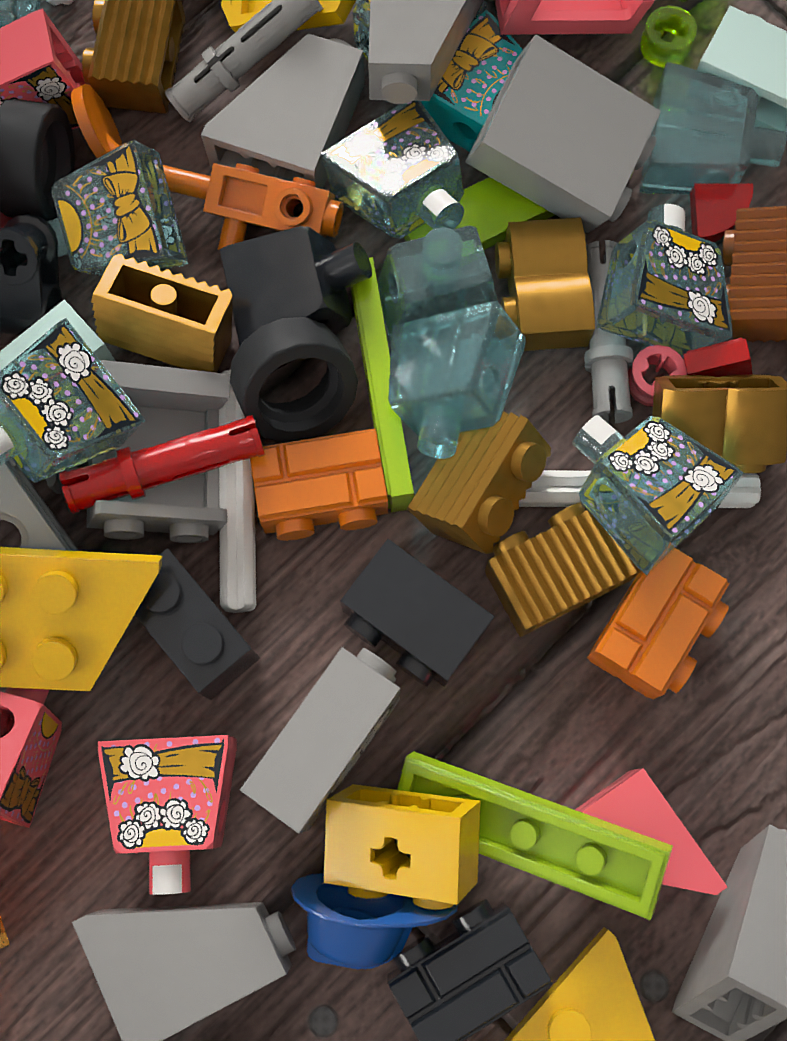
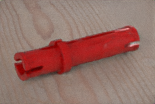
(153, 466)

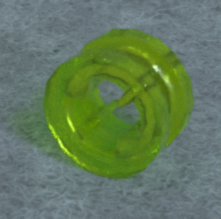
(673, 20)

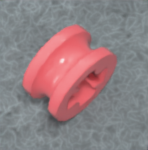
(653, 355)

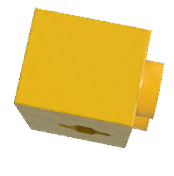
(432, 828)

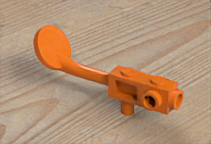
(229, 192)

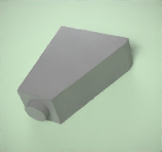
(414, 45)
(291, 112)
(181, 962)
(741, 962)

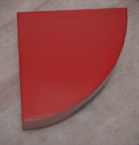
(715, 207)
(719, 359)

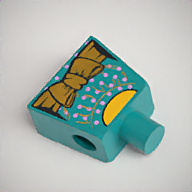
(473, 81)

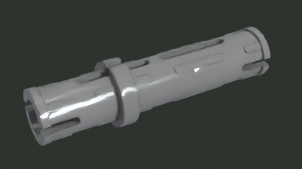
(238, 55)
(608, 354)

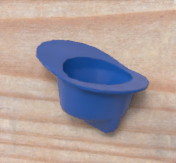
(356, 929)

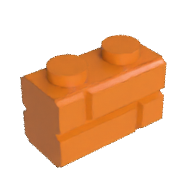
(320, 484)
(659, 624)

